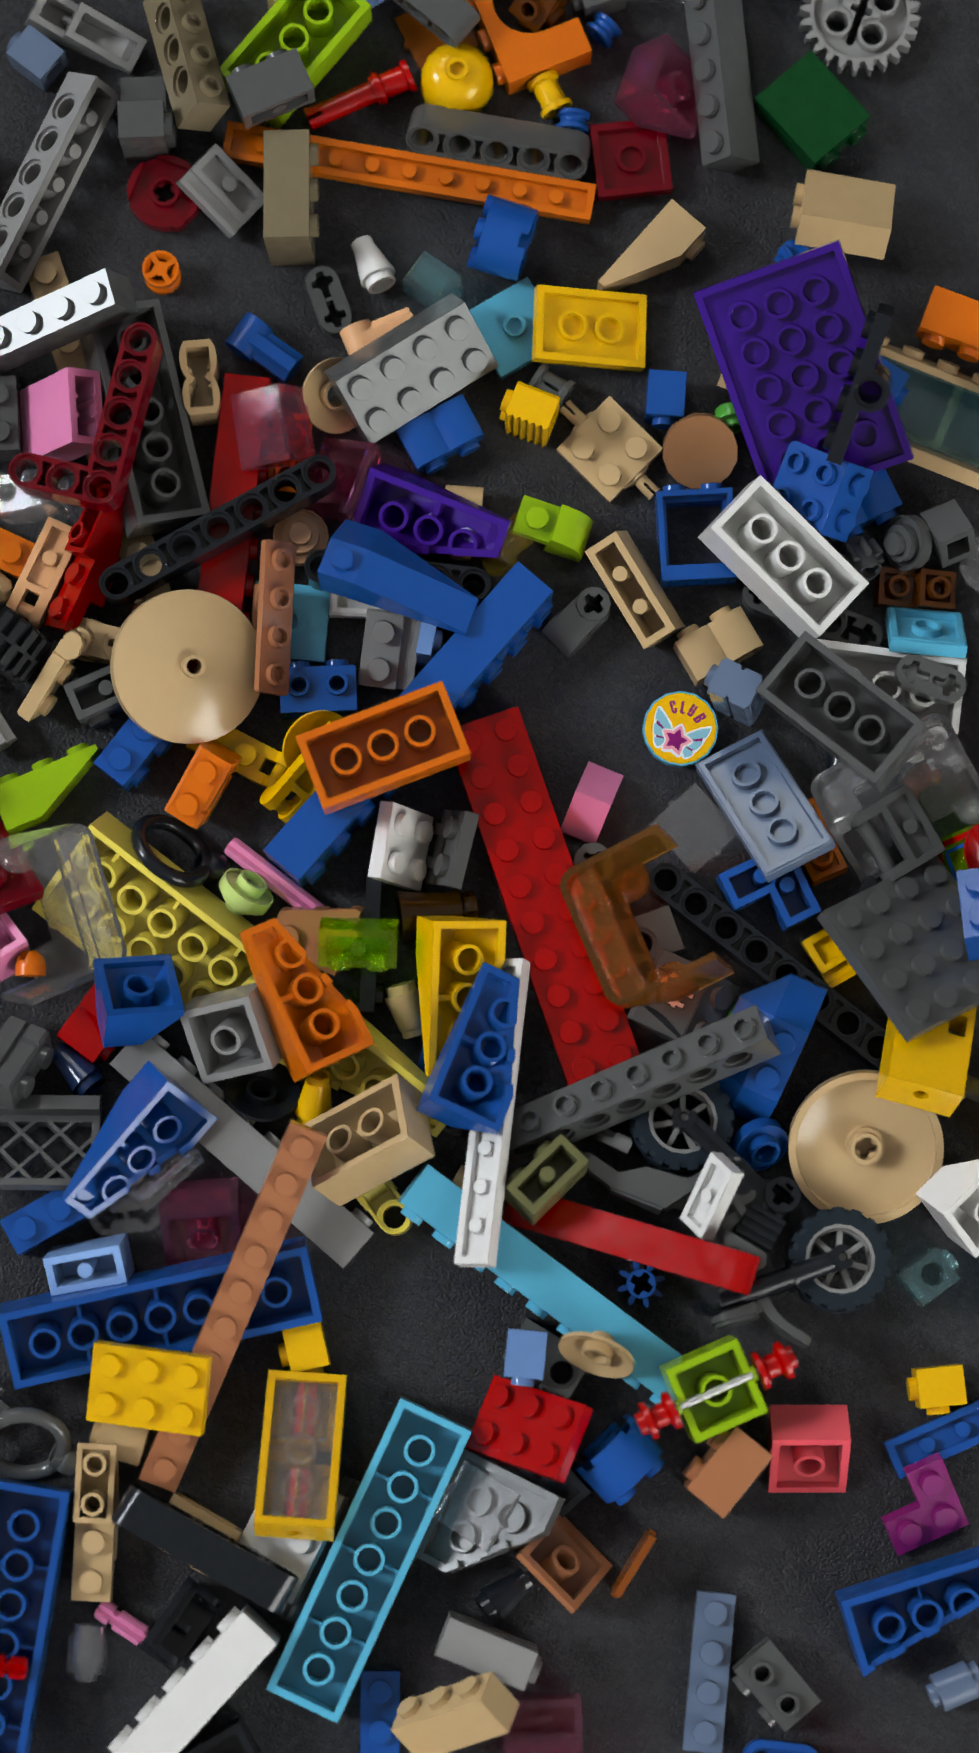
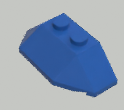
(792, 1010)

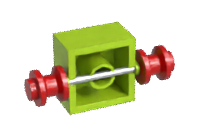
(714, 1389)

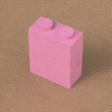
(61, 414)

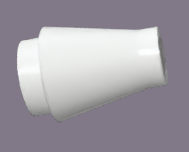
(373, 267)

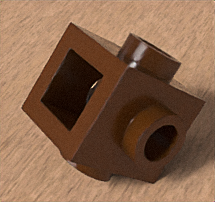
(538, 14)

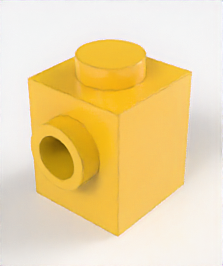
(305, 1348)
(937, 1388)

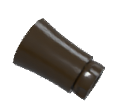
(431, 904)

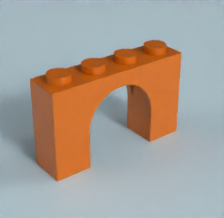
(526, 55)

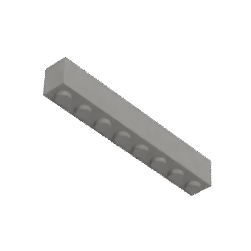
(250, 1153)

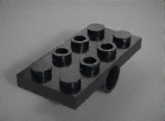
(854, 397)

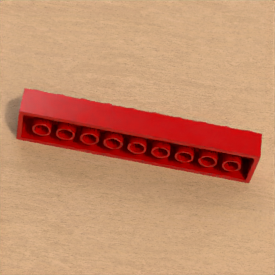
(528, 865)

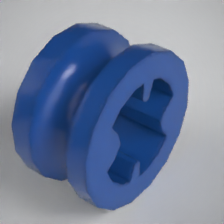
(603, 30)
(573, 118)

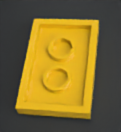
(589, 328)
(149, 1388)

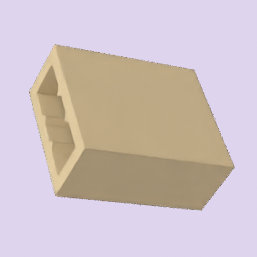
(843, 209)

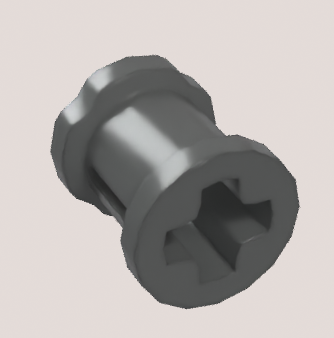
(544, 375)

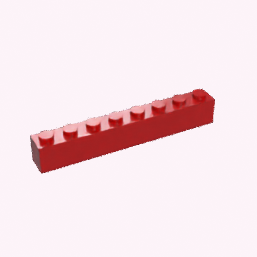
(229, 572)

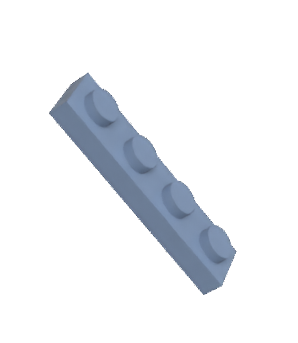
(709, 1671)

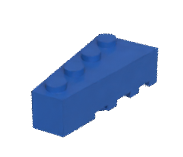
(907, 1605)

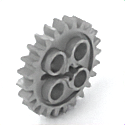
(891, 27)

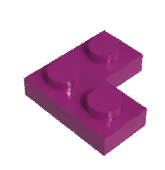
(934, 1511)

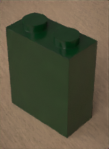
(812, 113)

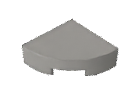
(614, 1140)

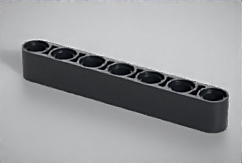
(209, 547)

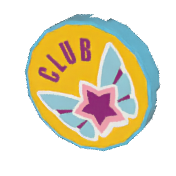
(680, 729)

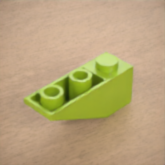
(37, 794)

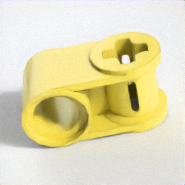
(379, 1201)

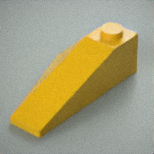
(447, 963)

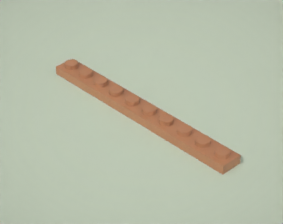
(242, 1286)

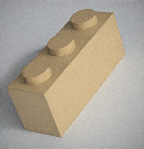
(634, 589)
(455, 1715)

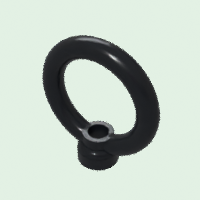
(206, 867)

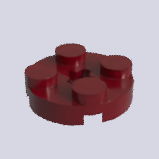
(145, 204)

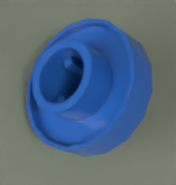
(761, 1143)

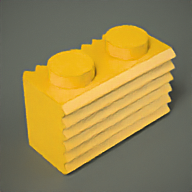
(530, 413)

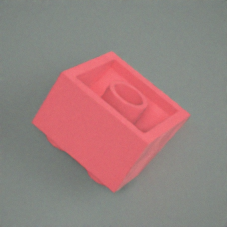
(808, 1448)

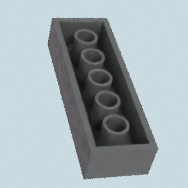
(165, 476)

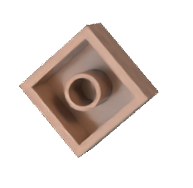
(725, 1470)

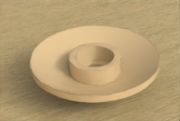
(324, 414)
(596, 1354)

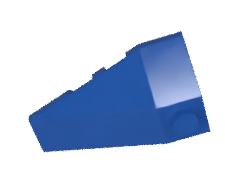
(141, 1132)

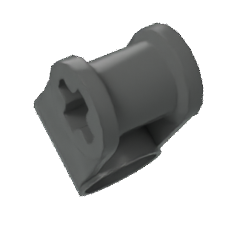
(573, 625)

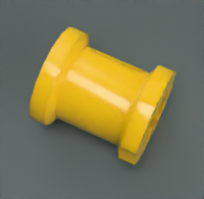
(549, 93)

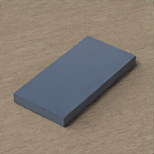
(765, 806)

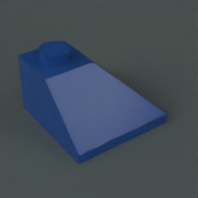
(135, 998)

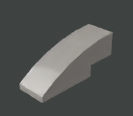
(87, 32)

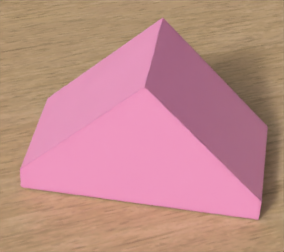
(591, 803)

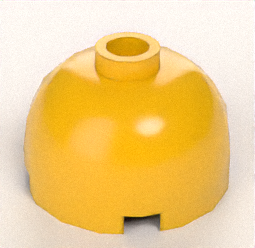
(457, 78)

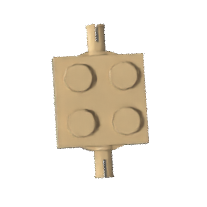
(609, 449)

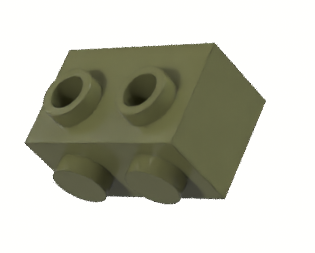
(546, 1179)

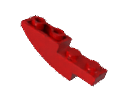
(97, 546)

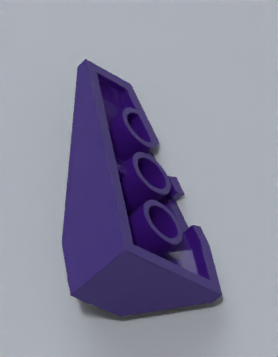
(428, 516)

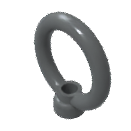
(62, 1455)

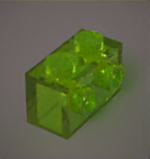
(358, 943)

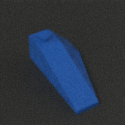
(385, 574)
(474, 1070)

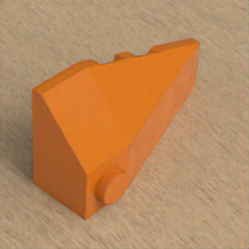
(304, 1009)

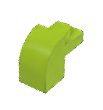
(559, 528)

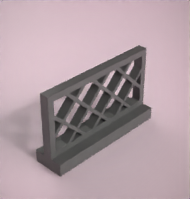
(49, 1112)

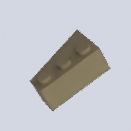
(290, 197)

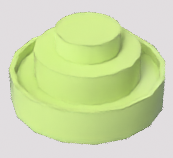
(245, 892)

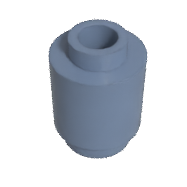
(954, 1685)

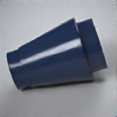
(77, 1071)

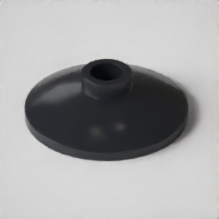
(263, 1094)

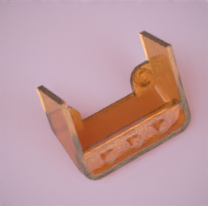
(599, 902)

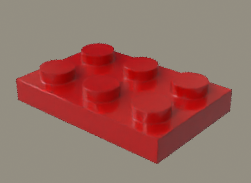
(529, 1429)

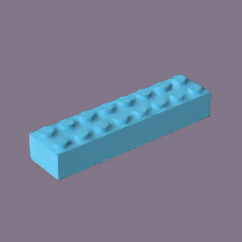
(369, 1559)

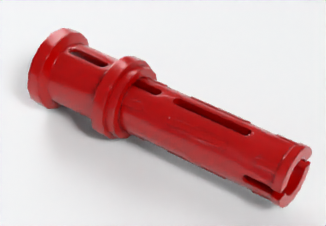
(377, 89)

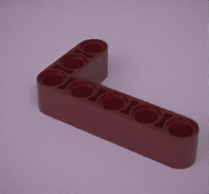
(108, 434)

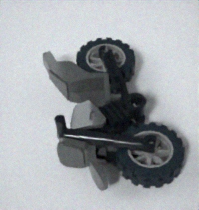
(754, 1219)

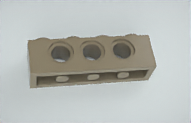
(187, 62)

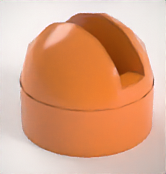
(30, 964)

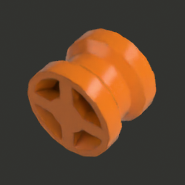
(158, 264)

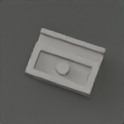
(222, 190)
(388, 650)

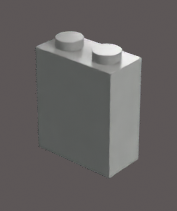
(488, 1649)

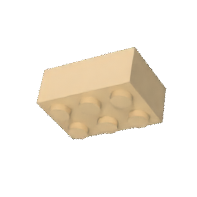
(371, 1140)

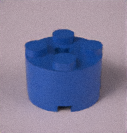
(503, 238)
(619, 1461)

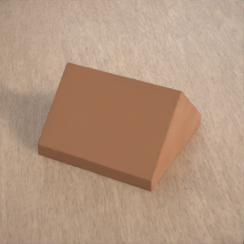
(565, 1563)

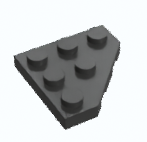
(528, 1522)

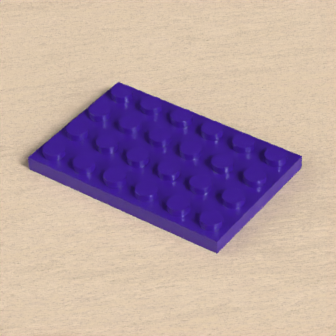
(785, 356)

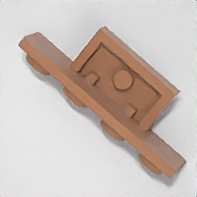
(273, 617)

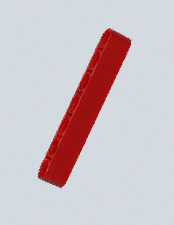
(644, 1244)

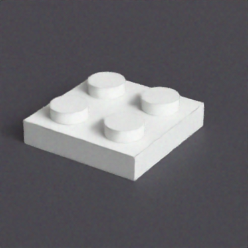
(400, 846)

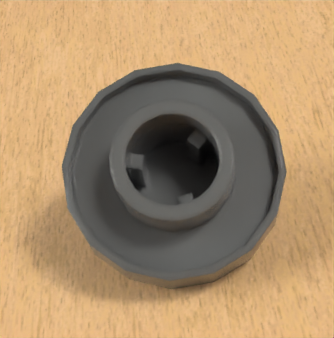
(907, 542)

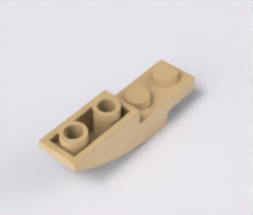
(95, 1532)

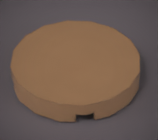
(699, 450)

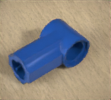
(256, 342)

